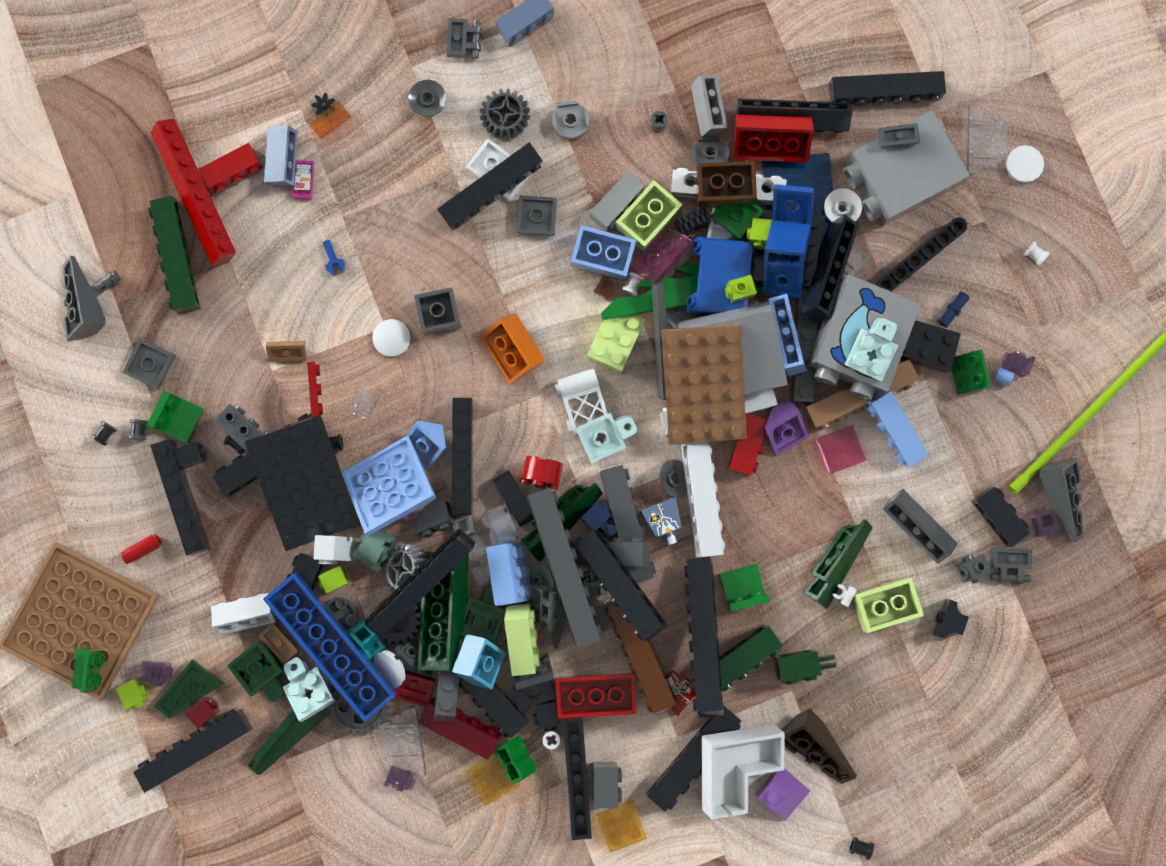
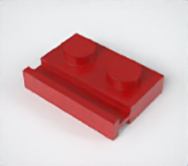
(415, 689)

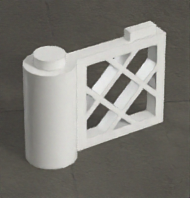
(576, 386)

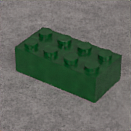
(747, 655)

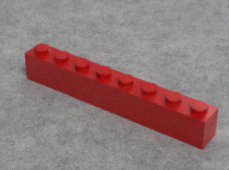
(193, 192)

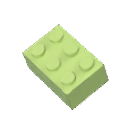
(648, 215)
(615, 341)
(887, 605)
(522, 639)

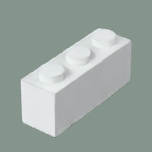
(241, 615)

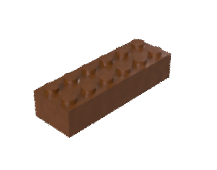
(643, 664)

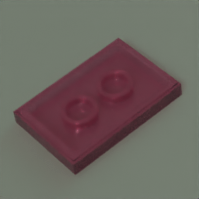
(661, 255)

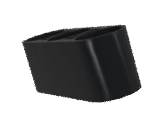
(513, 498)

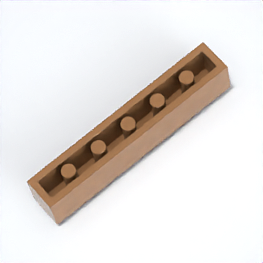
(843, 402)

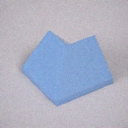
(428, 442)

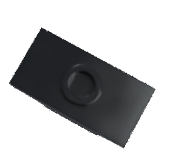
(949, 620)

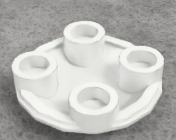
(391, 337)

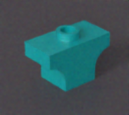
(366, 639)

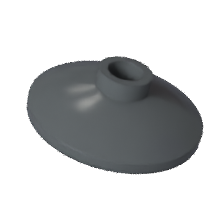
(423, 90)
(673, 478)

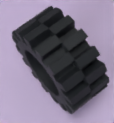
(693, 221)

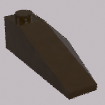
(812, 739)

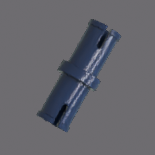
(953, 309)

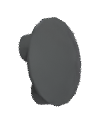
(343, 611)

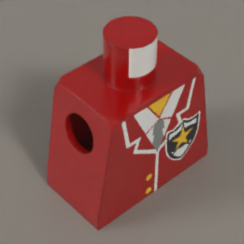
(682, 689)

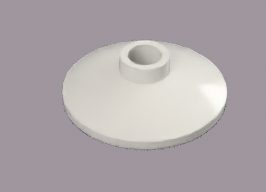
(845, 198)

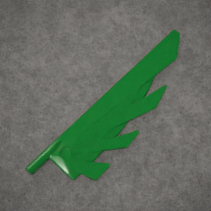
(675, 290)

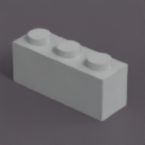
(709, 105)
(617, 201)

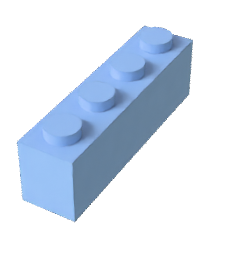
(788, 335)
(897, 428)

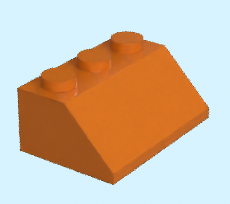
(512, 348)

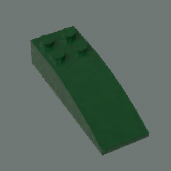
(443, 619)

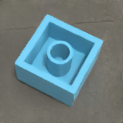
(479, 661)

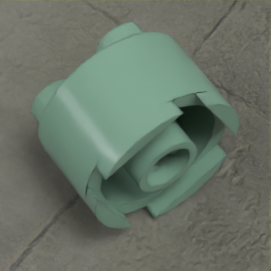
(374, 549)

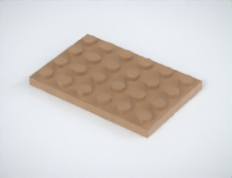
(704, 384)

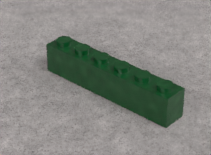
(174, 255)

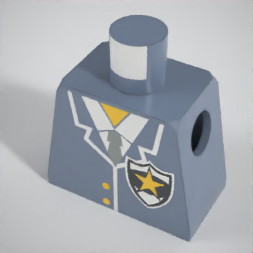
(663, 520)

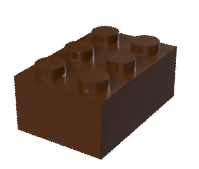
(726, 183)

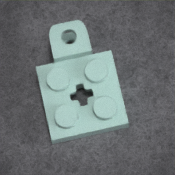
(875, 340)
(614, 434)
(302, 680)

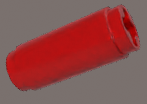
(141, 549)

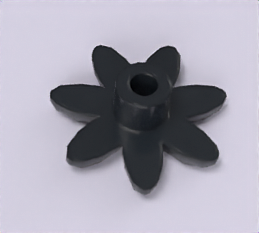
(324, 100)

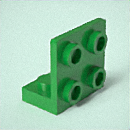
(175, 416)
(743, 587)
(87, 669)

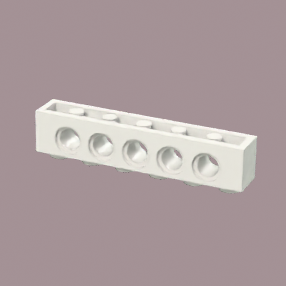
(682, 190)

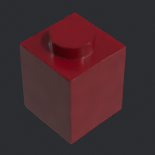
(203, 712)

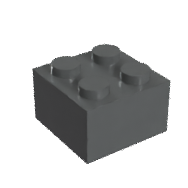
(437, 311)
(605, 785)

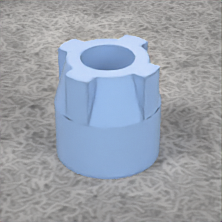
(1004, 376)

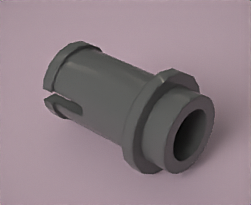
(108, 281)

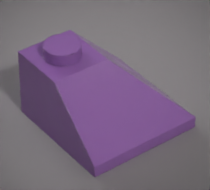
(785, 427)
(782, 793)

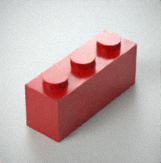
(230, 168)
(746, 450)

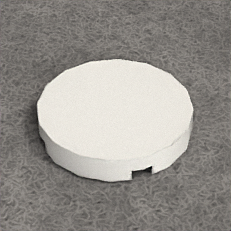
(1024, 164)
(390, 668)

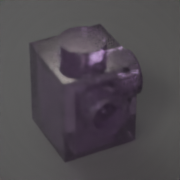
(156, 672)

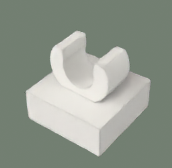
(846, 596)

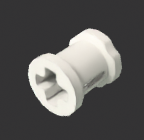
(1036, 253)
(630, 287)
(552, 745)

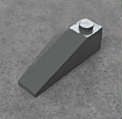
(83, 308)
(1060, 485)

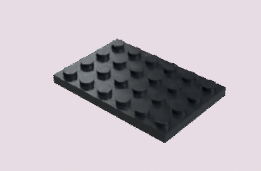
(302, 482)

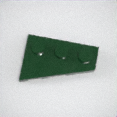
(187, 689)

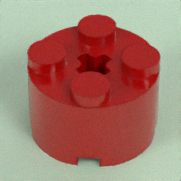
(541, 472)

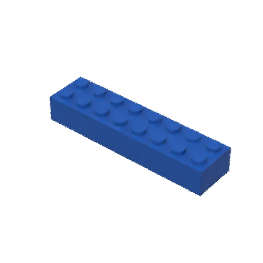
(330, 646)

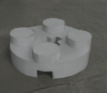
(564, 129)

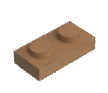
(286, 351)
(278, 643)

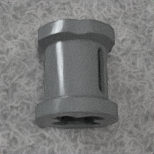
(658, 127)
(137, 429)

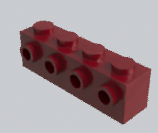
(464, 731)

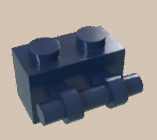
(597, 517)

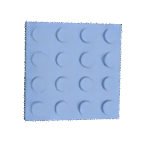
(388, 485)

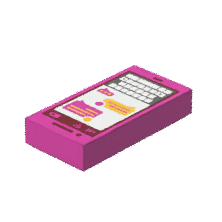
(303, 180)

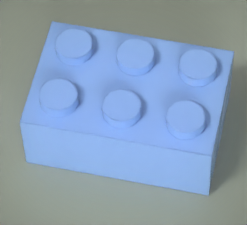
(603, 253)
(509, 573)

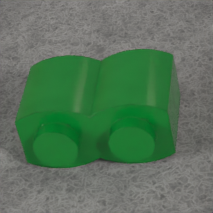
(515, 759)

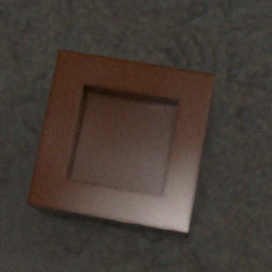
(606, 288)

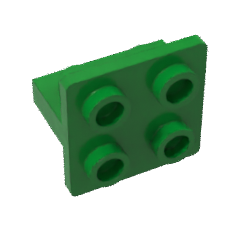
(970, 372)

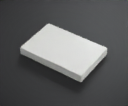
(489, 157)

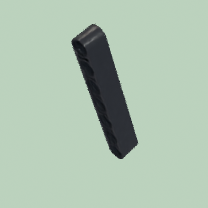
(920, 256)
(419, 583)

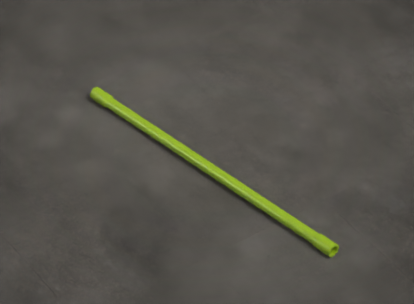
(1023, 479)

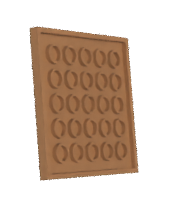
(76, 607)

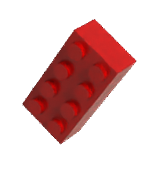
(772, 138)
(596, 695)

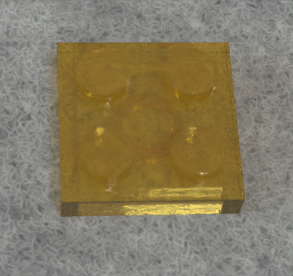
(490, 779)
(621, 826)

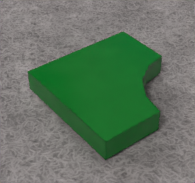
(736, 218)

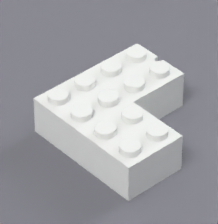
(729, 761)

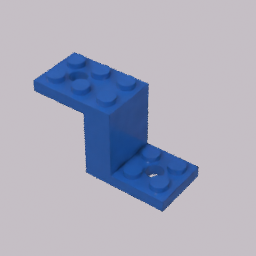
(788, 241)

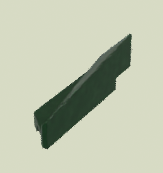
(574, 506)
(837, 562)
(284, 738)

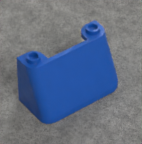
(719, 263)

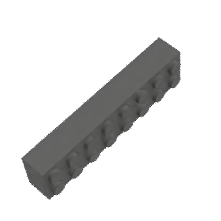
(563, 567)

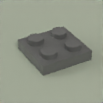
(536, 215)
(149, 363)

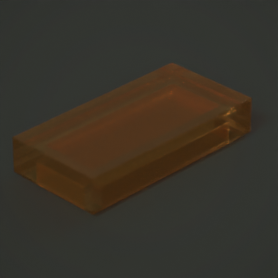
(330, 120)

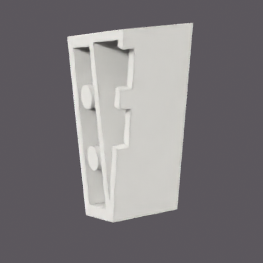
(334, 549)

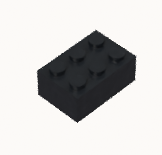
(931, 347)

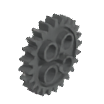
(348, 718)

